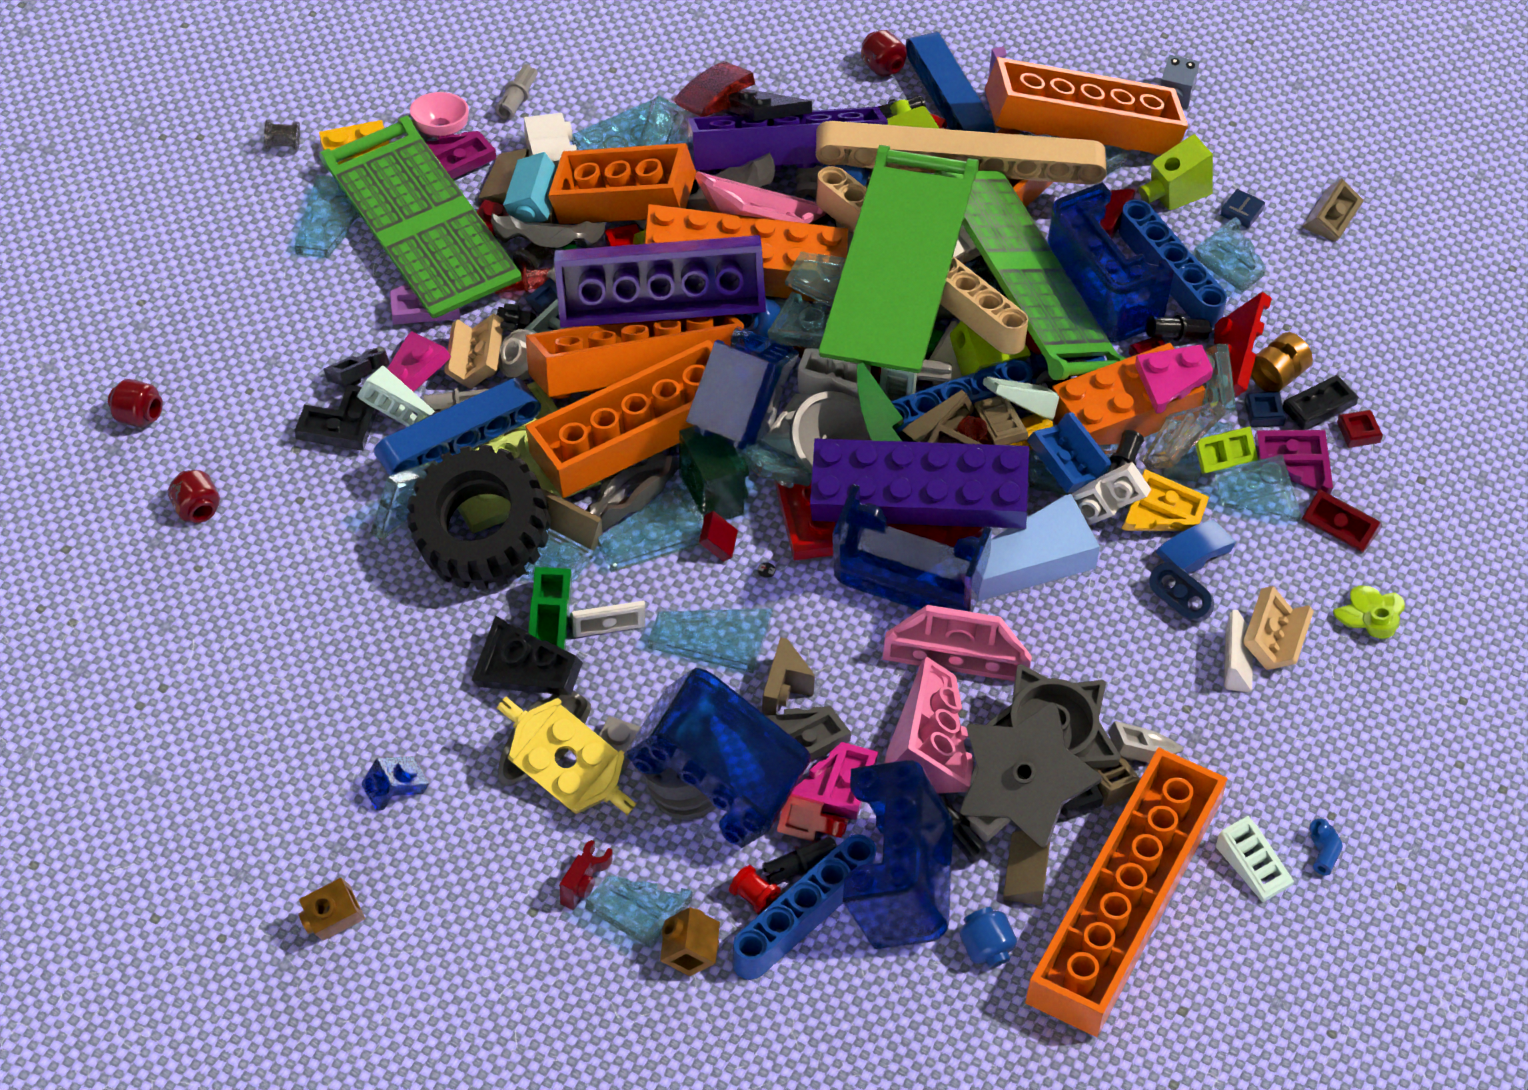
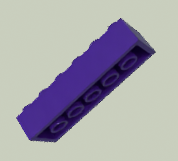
(790, 140)
(660, 281)
(923, 481)

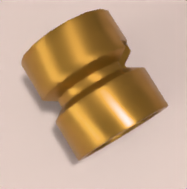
(1281, 362)

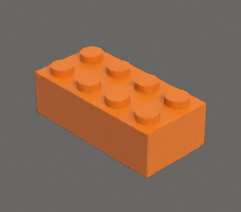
(620, 182)
(1117, 401)

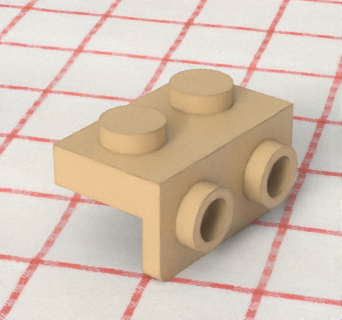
(474, 351)
(1276, 630)

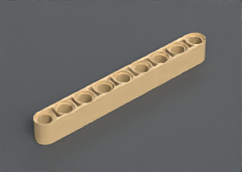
(1013, 154)
(964, 293)

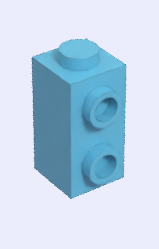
(529, 189)

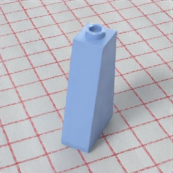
(1050, 548)

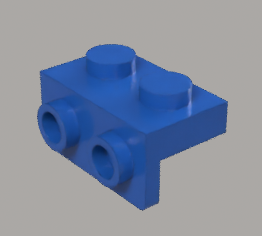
(1069, 453)

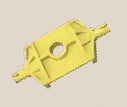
(554, 728)

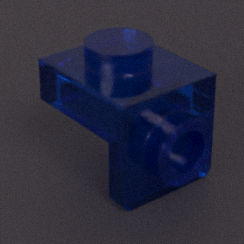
(393, 778)

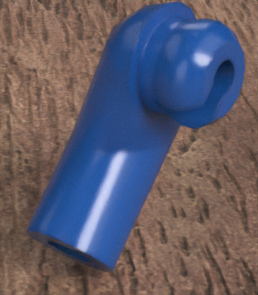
(1328, 845)

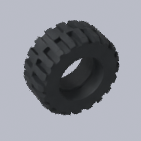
(468, 476)

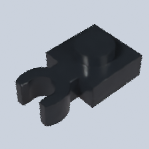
(354, 368)

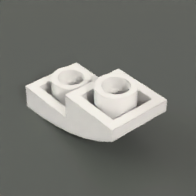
(1110, 492)

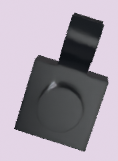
(514, 317)

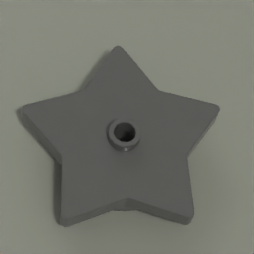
(1078, 710)
(1033, 801)

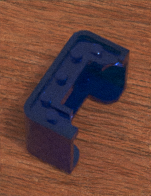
(1114, 288)
(742, 388)
(723, 751)
(909, 891)

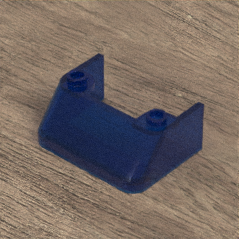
(905, 565)

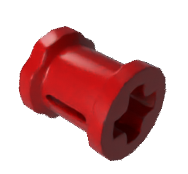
(754, 889)

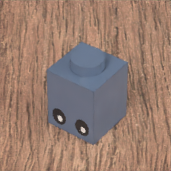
(1181, 75)

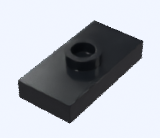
(1320, 402)

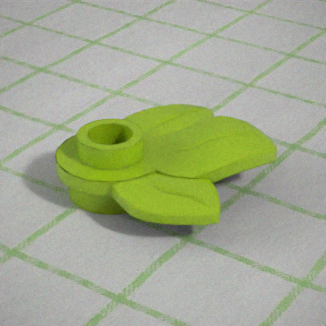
(1372, 611)

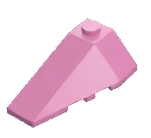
(932, 730)

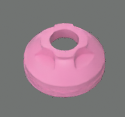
(439, 109)

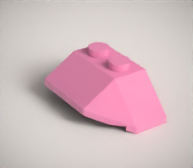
(747, 200)
(957, 642)

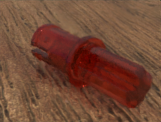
(530, 280)
(973, 428)

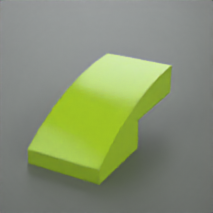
(1226, 450)

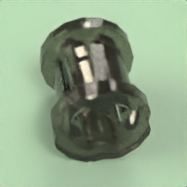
(282, 135)
(532, 256)

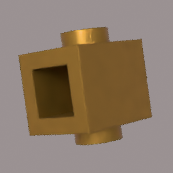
(330, 909)
(690, 941)

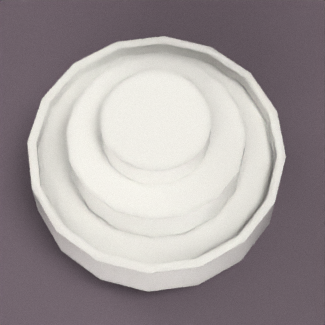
(514, 355)

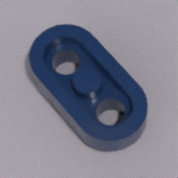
(1182, 593)

